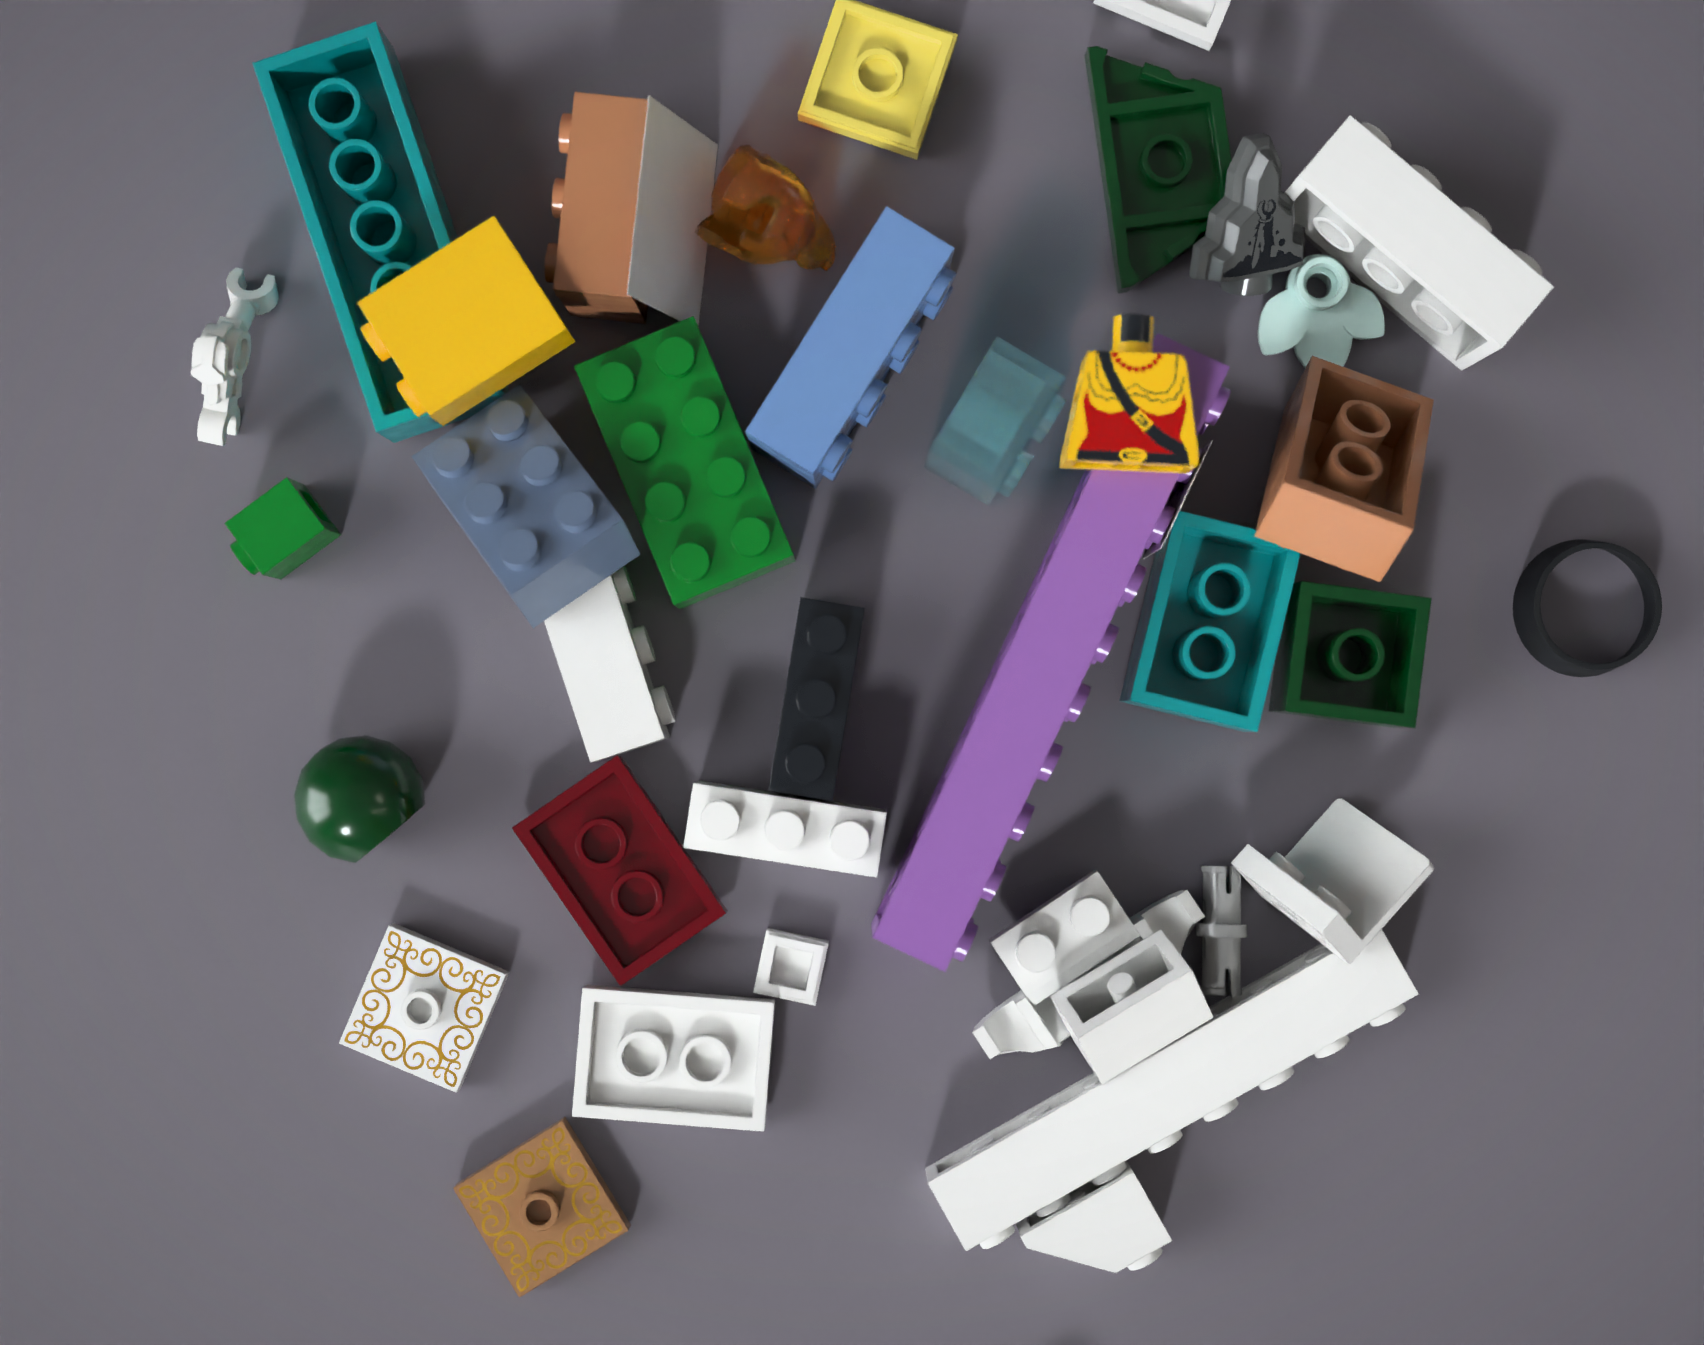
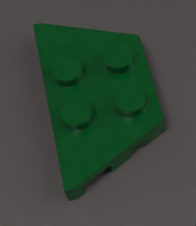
(1158, 158)

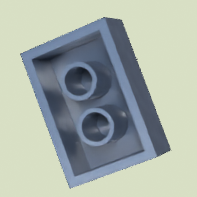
(527, 505)

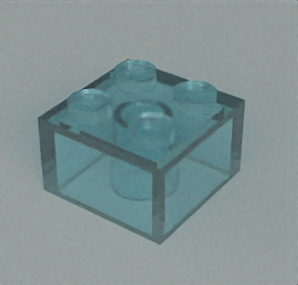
(994, 418)

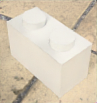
(1132, 1006)

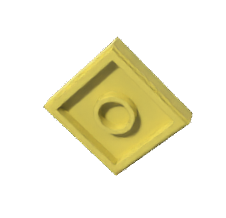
(877, 77)

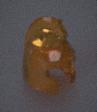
(766, 214)

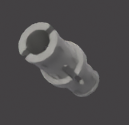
(1221, 931)

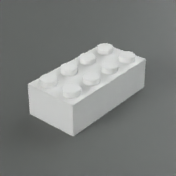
(1415, 245)

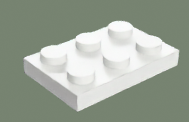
(673, 1057)

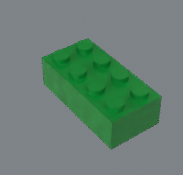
(684, 463)

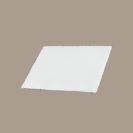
(671, 203)

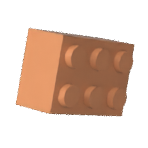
(597, 207)
(1346, 469)

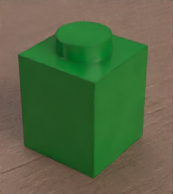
(280, 530)

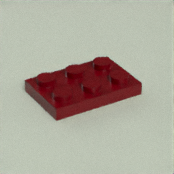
(619, 869)

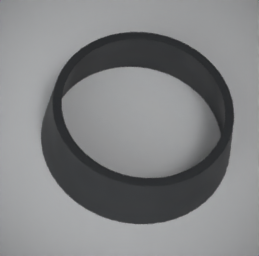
(1528, 609)

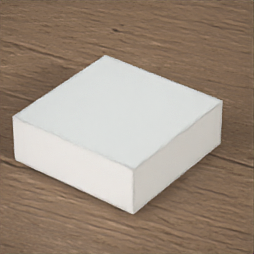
(791, 966)

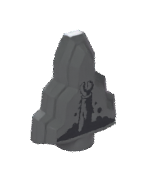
(1252, 226)

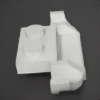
(1060, 945)

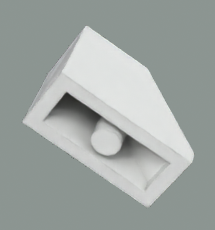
(1101, 1226)

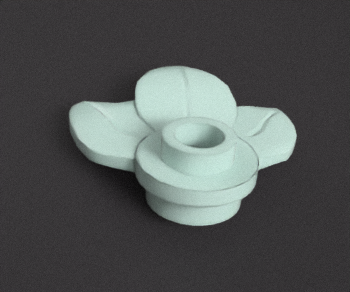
(1319, 325)

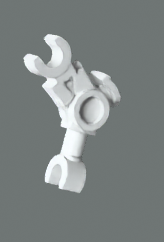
(223, 356)

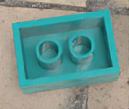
(1210, 624)

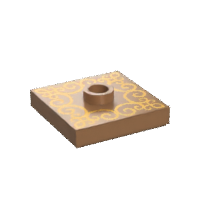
(542, 1207)

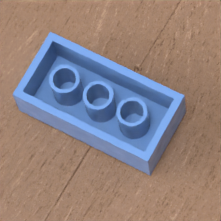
(851, 349)

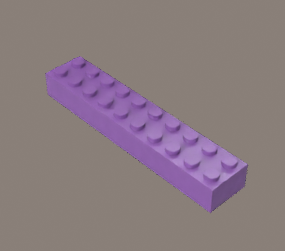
(1032, 692)

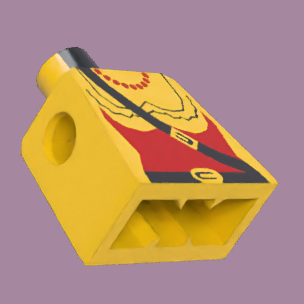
(1131, 407)

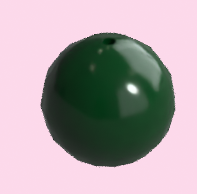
(356, 795)

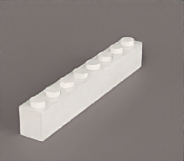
(1097, 1127)

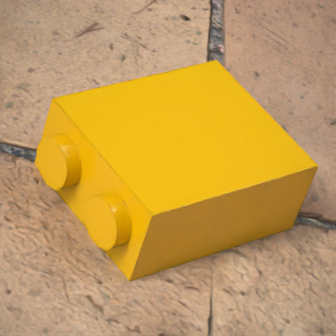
(463, 323)

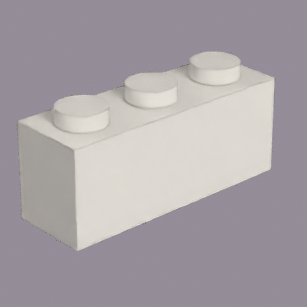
(607, 670)
(785, 828)

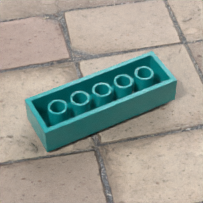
(361, 190)

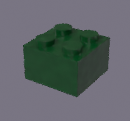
(1351, 655)

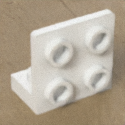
(1339, 878)

